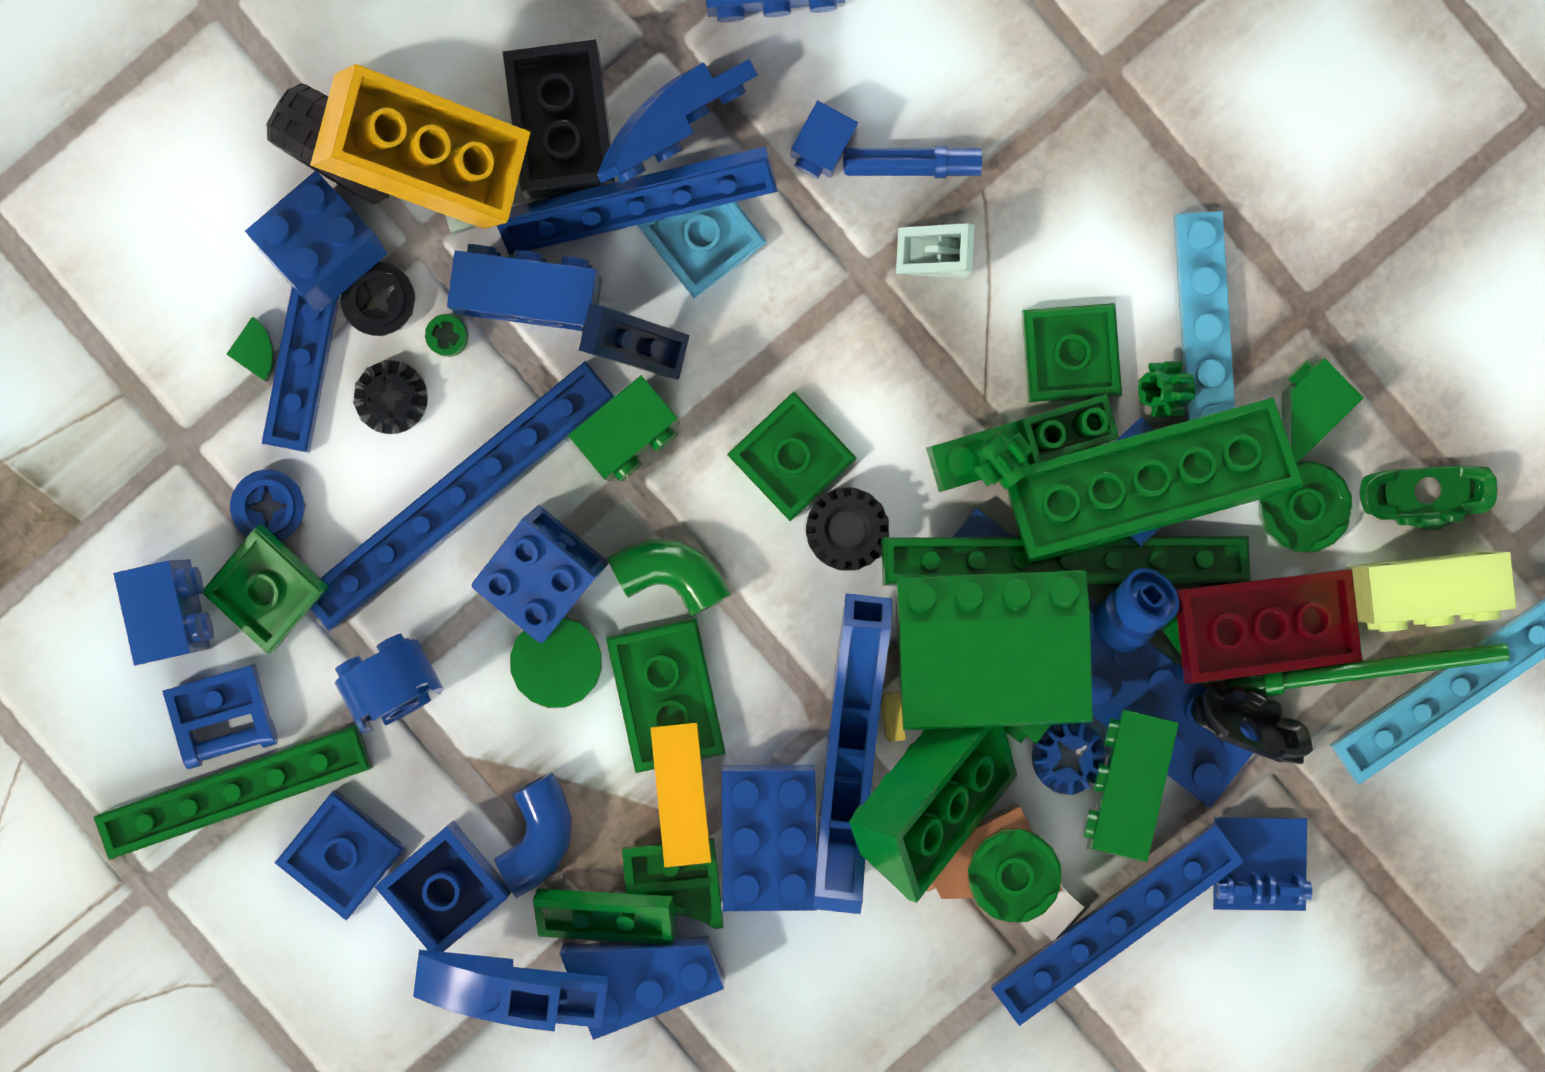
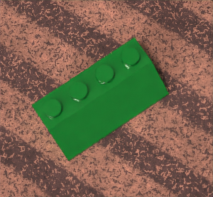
(932, 804)

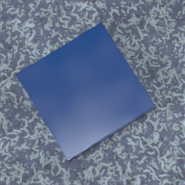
(340, 854)

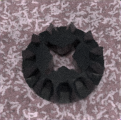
(375, 321)
(407, 410)

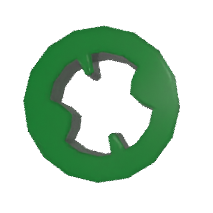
(435, 343)

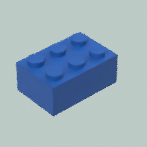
(522, 288)
(768, 837)

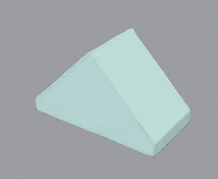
(936, 250)

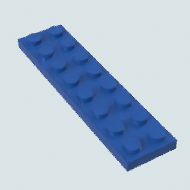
(1151, 686)

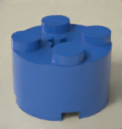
(387, 683)

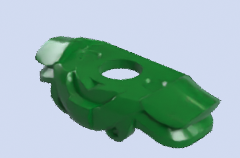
(1462, 493)

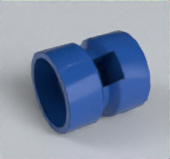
(1136, 610)

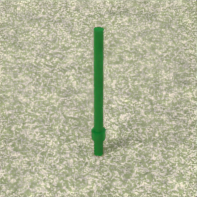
(1276, 683)

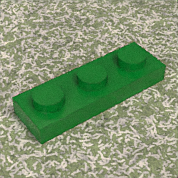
(605, 916)

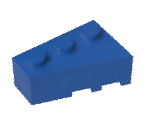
(646, 976)

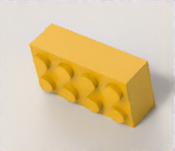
(420, 147)

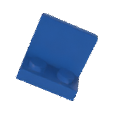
(539, 573)

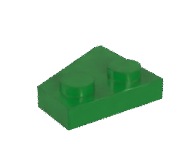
(692, 886)

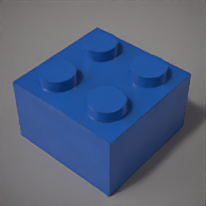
(316, 242)
(163, 610)
(444, 888)

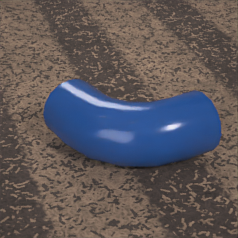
(545, 836)

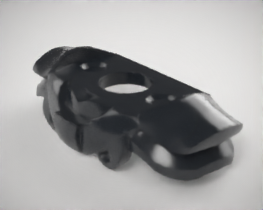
(1277, 736)

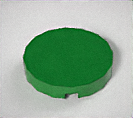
(1311, 515)
(559, 668)
(1014, 875)

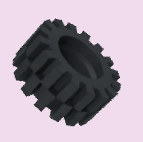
(847, 500)

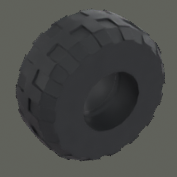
(295, 131)

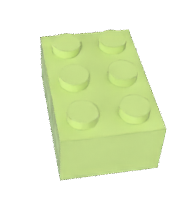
(1434, 590)

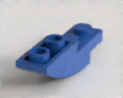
(667, 118)
(508, 994)

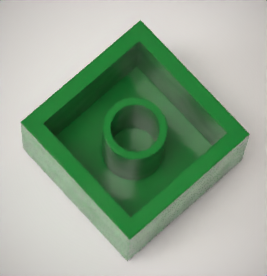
(625, 430)

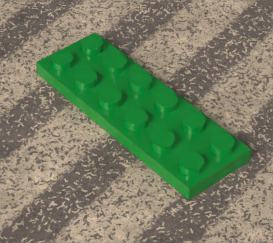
(1153, 480)

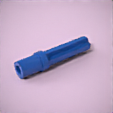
(913, 162)

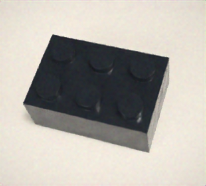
(563, 105)

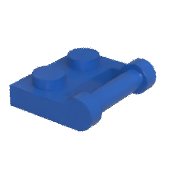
(216, 701)

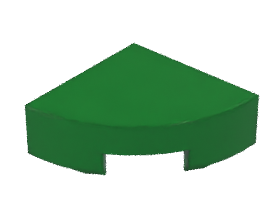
(254, 349)

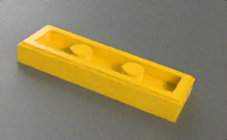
(680, 795)

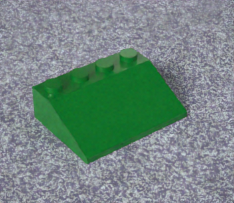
(994, 650)

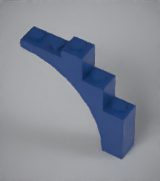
(850, 750)

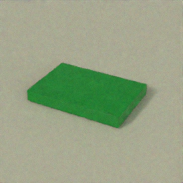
(664, 683)

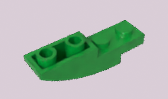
(1048, 434)

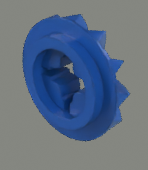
(253, 490)
(1047, 754)

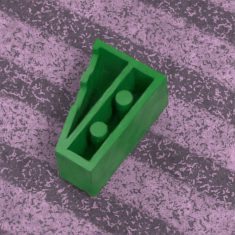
(1130, 785)

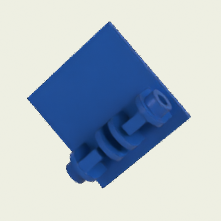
(1272, 866)

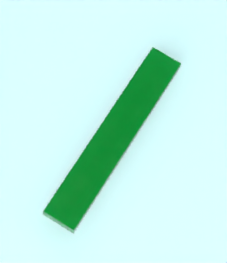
(233, 792)

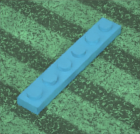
(1204, 311)
(1440, 699)

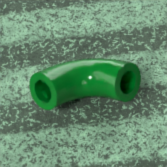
(670, 565)

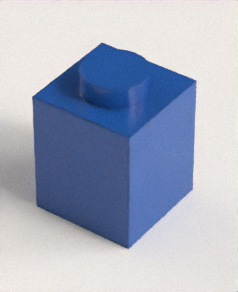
(822, 141)

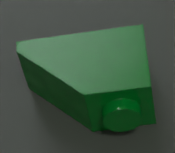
(1315, 404)

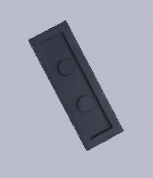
(633, 342)

